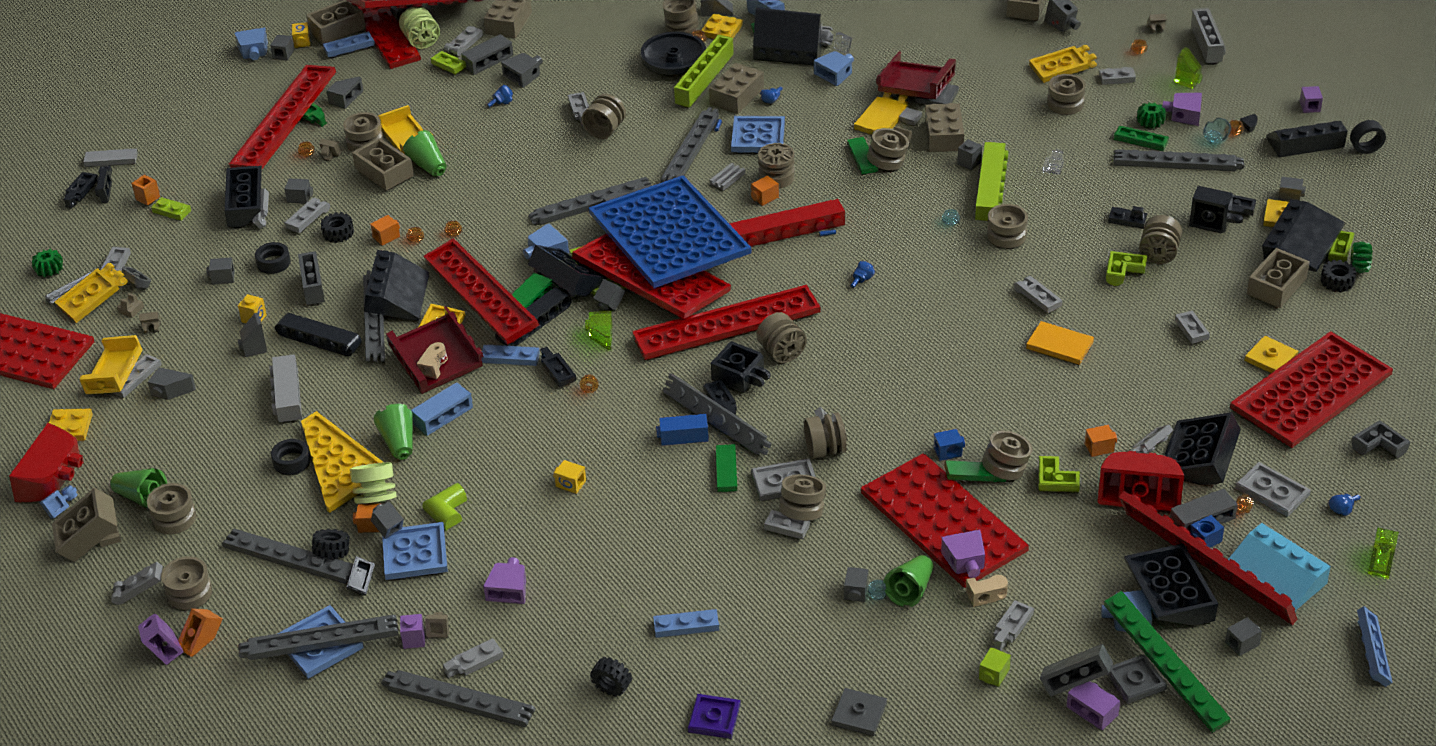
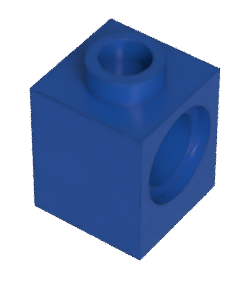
(948, 444)
(1209, 530)

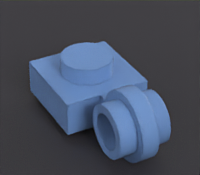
(56, 503)

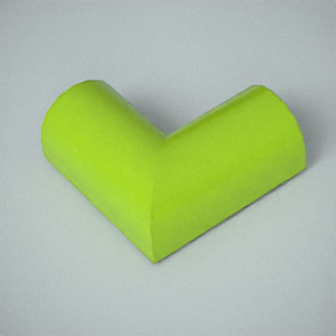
(1341, 247)
(1120, 263)
(1054, 480)
(442, 505)

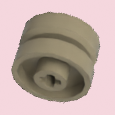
(1066, 94)
(361, 129)
(887, 149)
(1007, 225)
(1007, 455)
(802, 497)
(171, 508)
(186, 583)

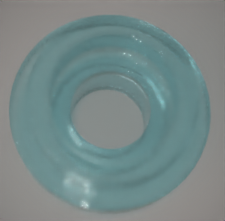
(951, 217)
(877, 589)

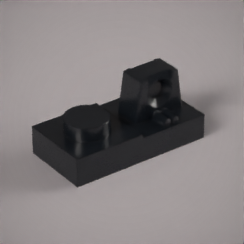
(1126, 217)

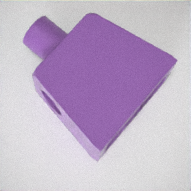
(1185, 108)
(964, 552)
(506, 582)
(155, 632)

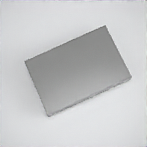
(769, 478)
(1273, 489)

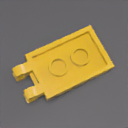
(1063, 62)
(881, 113)
(91, 292)

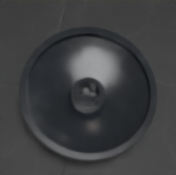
(671, 52)

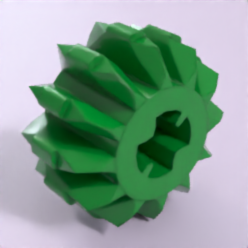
(1151, 115)
(1361, 256)
(47, 263)

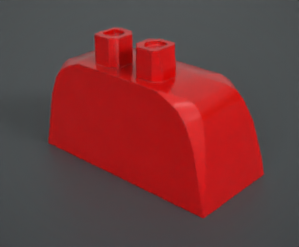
(46, 465)
(1149, 476)

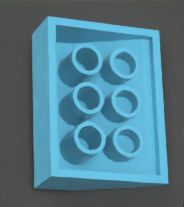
(1281, 564)

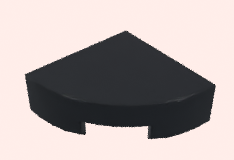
(1249, 122)

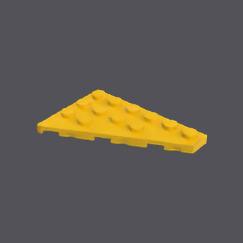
(332, 457)

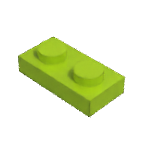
(448, 62)
(171, 209)

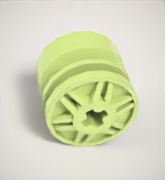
(419, 27)
(373, 483)

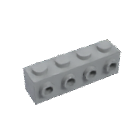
(1207, 36)
(286, 388)

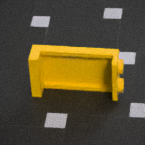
(399, 126)
(113, 366)

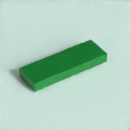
(1141, 138)
(859, 152)
(726, 468)
(969, 471)

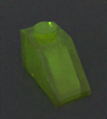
(1188, 69)
(600, 328)
(1383, 553)

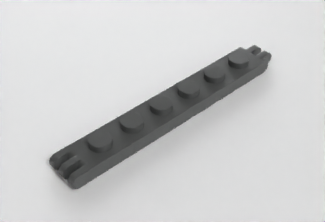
(691, 144)
(1177, 160)
(582, 203)
(373, 330)
(717, 415)
(288, 556)
(319, 637)
(459, 697)

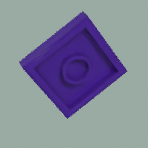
(714, 716)

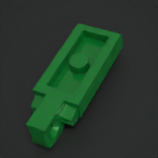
(315, 114)

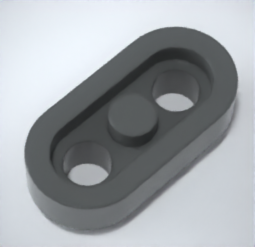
(137, 278)

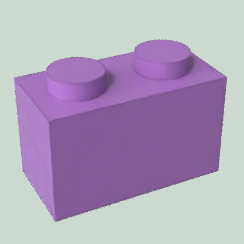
(1093, 704)

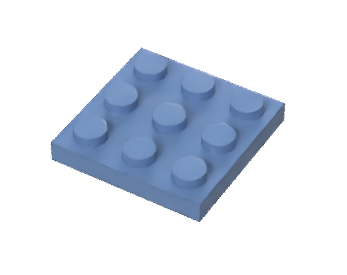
(754, 132)
(415, 551)
(317, 660)

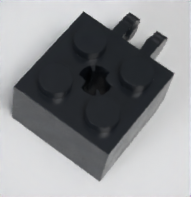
(1214, 210)
(739, 367)

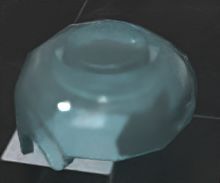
(1217, 131)

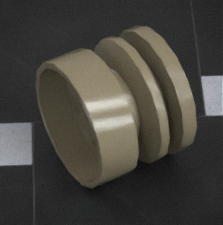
(680, 15)
(603, 116)
(778, 163)
(1160, 239)
(781, 337)
(830, 435)

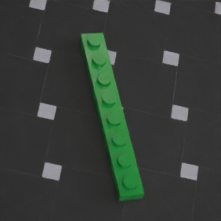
(1167, 662)

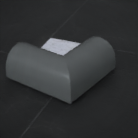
(1380, 435)

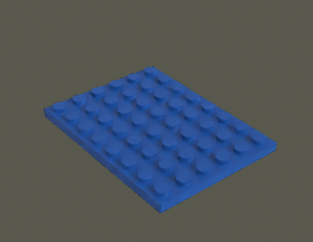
(669, 231)

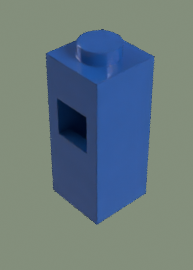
(683, 429)

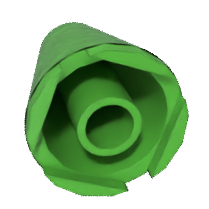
(425, 153)
(396, 429)
(137, 484)
(908, 581)

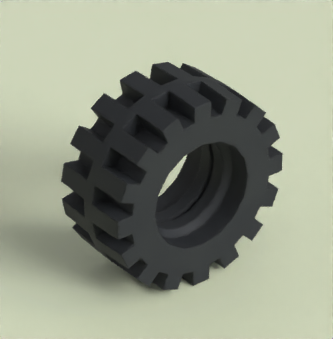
(337, 227)
(1338, 275)
(330, 543)
(611, 676)

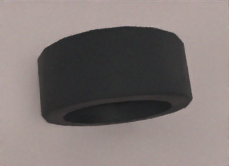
(1363, 128)
(272, 266)
(293, 466)

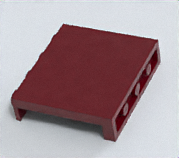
(915, 78)
(460, 350)

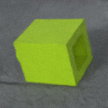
(994, 667)

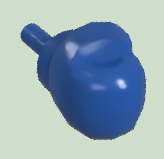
(502, 95)
(770, 95)
(863, 272)
(1342, 503)

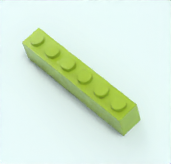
(703, 71)
(991, 179)

